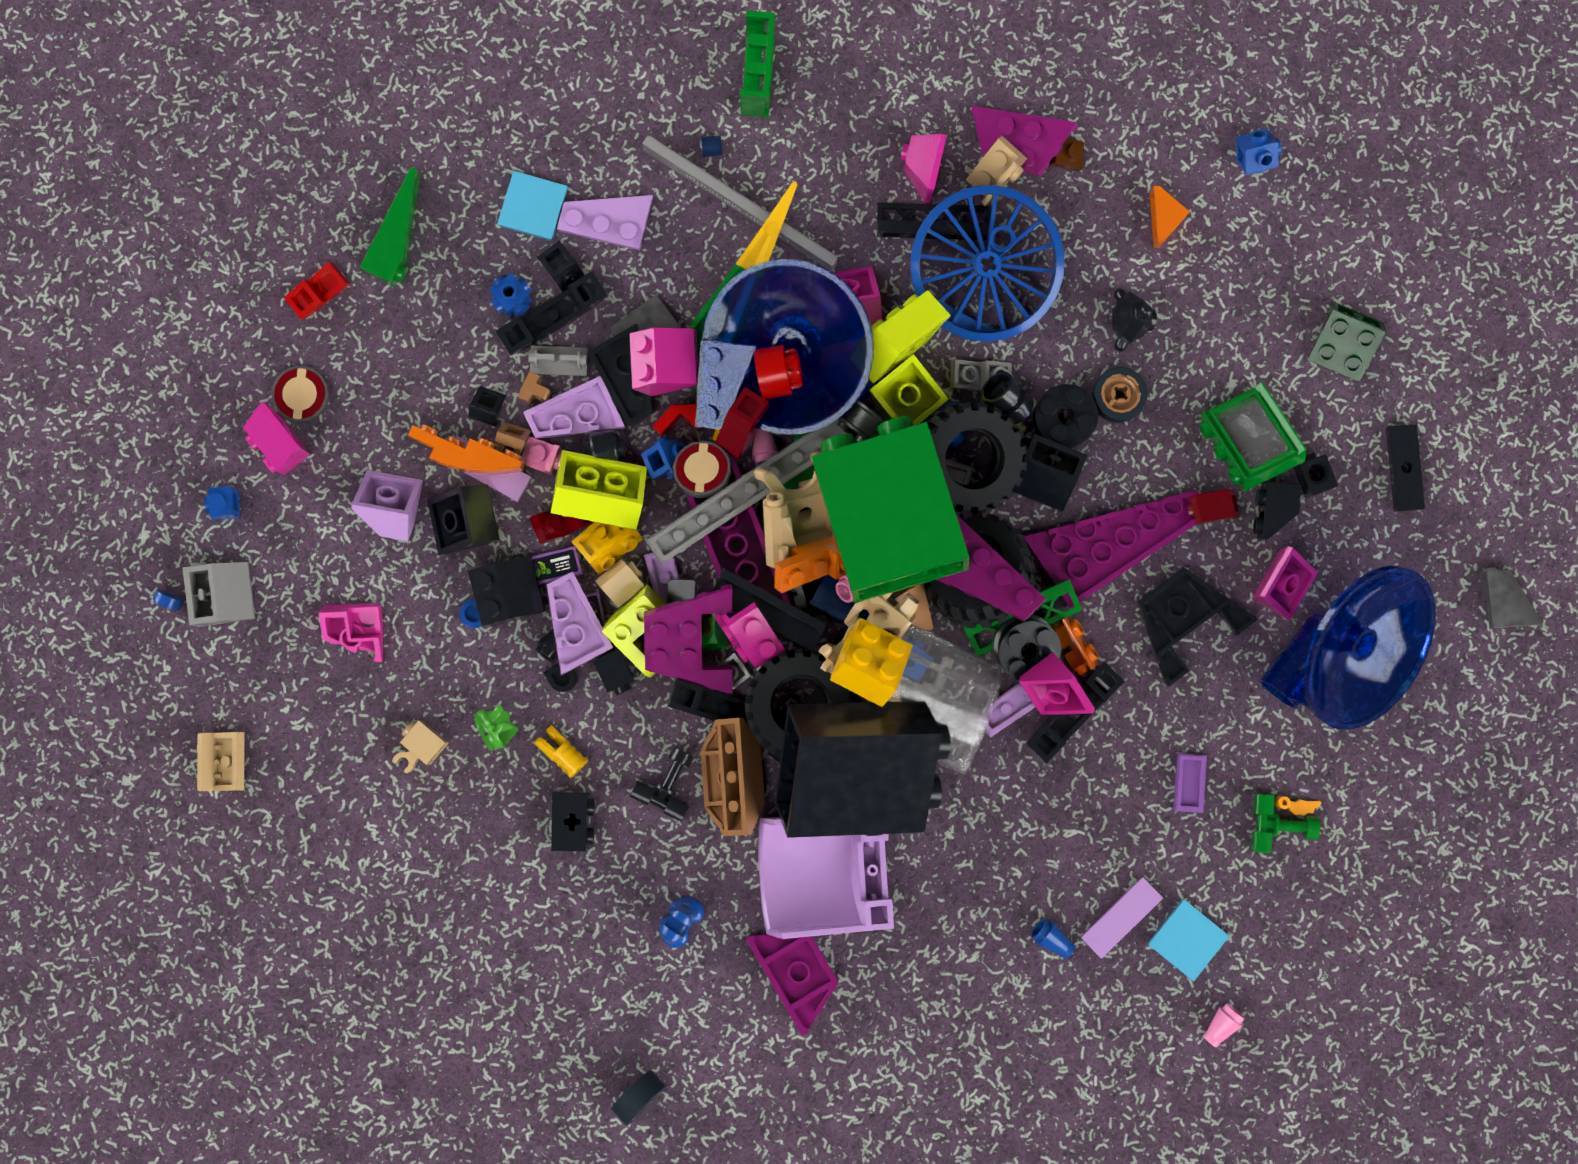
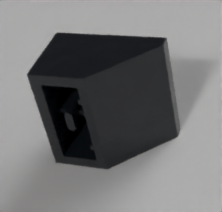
(1050, 472)

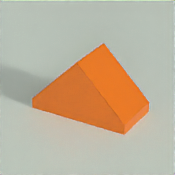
(1165, 214)

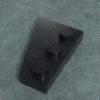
(614, 366)

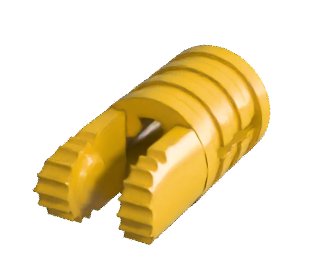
(565, 756)

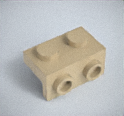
(220, 761)

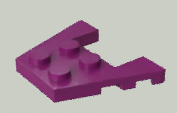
(675, 640)

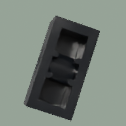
(563, 836)

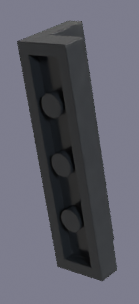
(908, 229)
(780, 615)

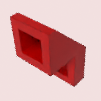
(672, 415)

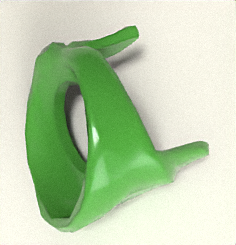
(497, 726)

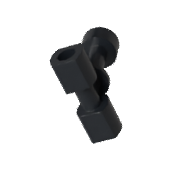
(661, 794)

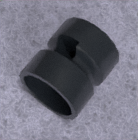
(1005, 394)

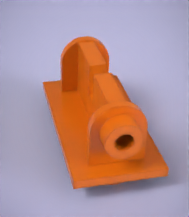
(1082, 654)

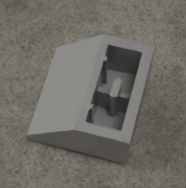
(218, 593)

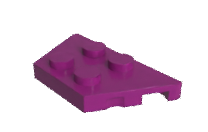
(1032, 135)
(797, 975)

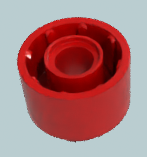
(778, 371)

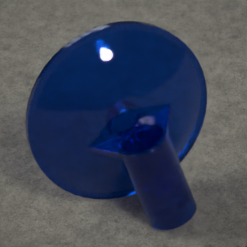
(806, 311)
(1360, 652)

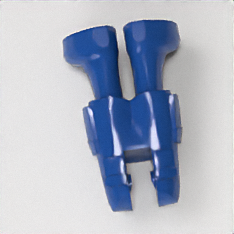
(676, 926)

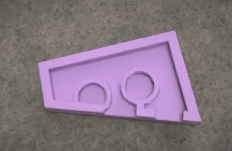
(608, 220)
(577, 411)
(574, 624)

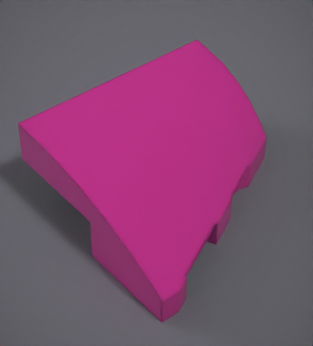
(344, 626)

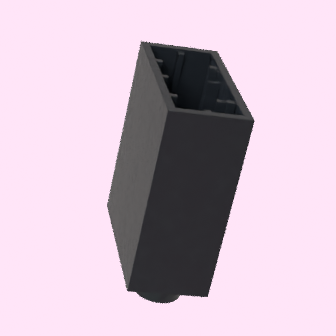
(859, 768)

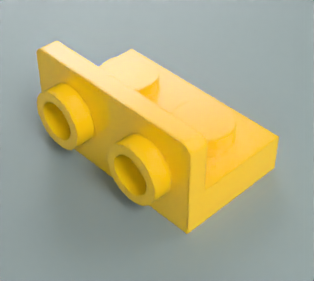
(605, 544)

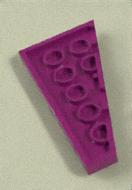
(1109, 544)
(994, 579)

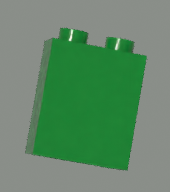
(890, 509)

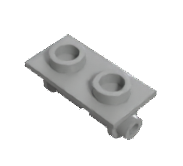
(558, 360)

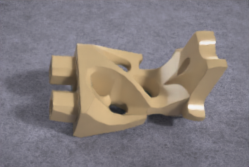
(884, 613)

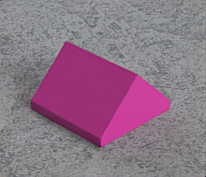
(1285, 583)
(1055, 688)

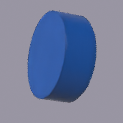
(168, 600)
(469, 614)

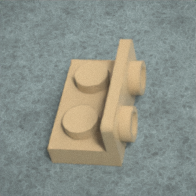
(997, 167)

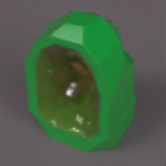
(712, 634)

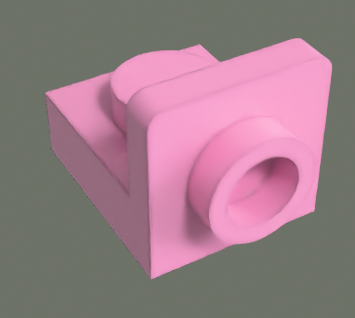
(541, 456)

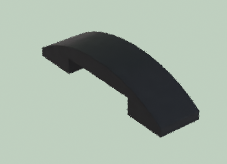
(552, 315)
(709, 703)
(1060, 727)

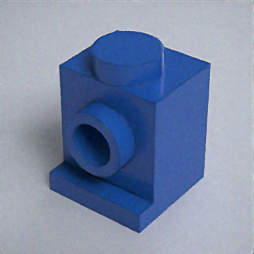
(222, 503)

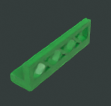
(1049, 593)

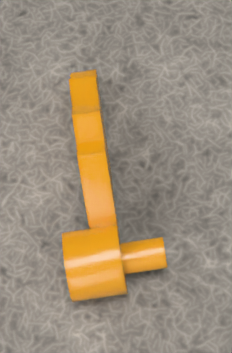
(1297, 807)

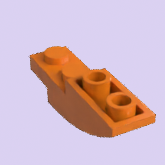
(476, 458)
(809, 563)

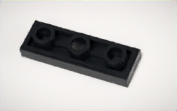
(1404, 449)

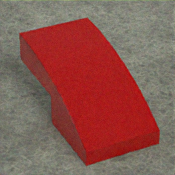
(317, 291)

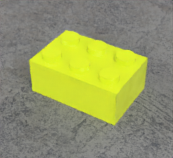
(905, 332)
(599, 490)

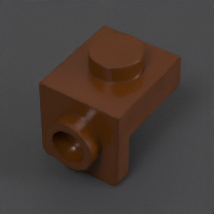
(1070, 156)

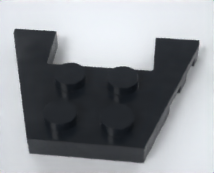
(1177, 610)

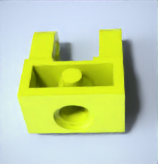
(628, 624)

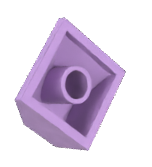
(388, 503)

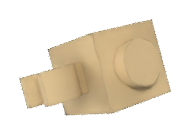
(620, 582)
(422, 744)

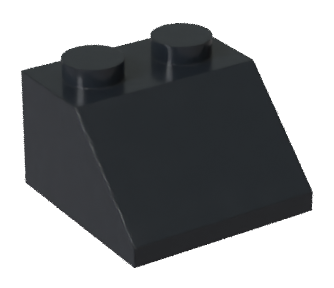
(463, 519)
(506, 591)

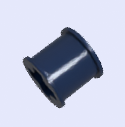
(711, 146)

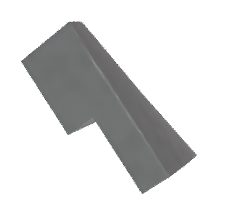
(1506, 601)

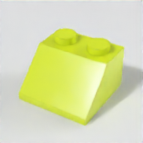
(908, 392)

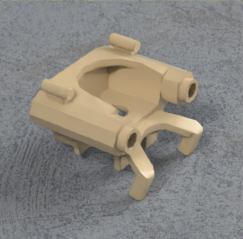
(784, 523)

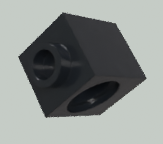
(1326, 481)
(614, 672)

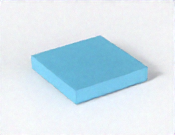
(532, 205)
(1188, 940)

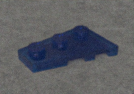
(720, 378)

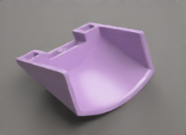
(822, 883)

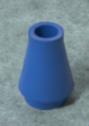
(1052, 938)

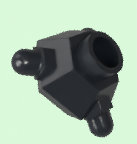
(1131, 318)

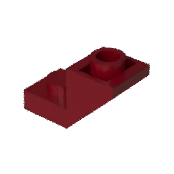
(740, 421)
(1213, 506)
(552, 526)

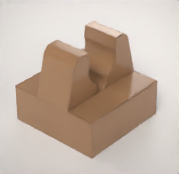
(533, 389)
(512, 436)

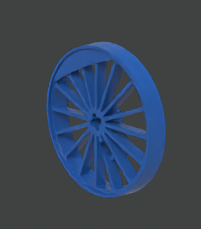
(960, 323)

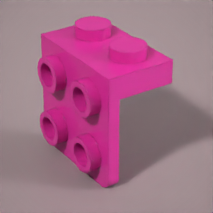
(750, 635)

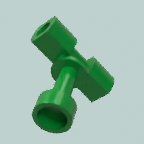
(1270, 824)

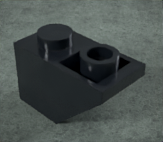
(1278, 506)

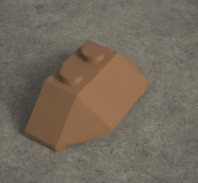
(732, 777)

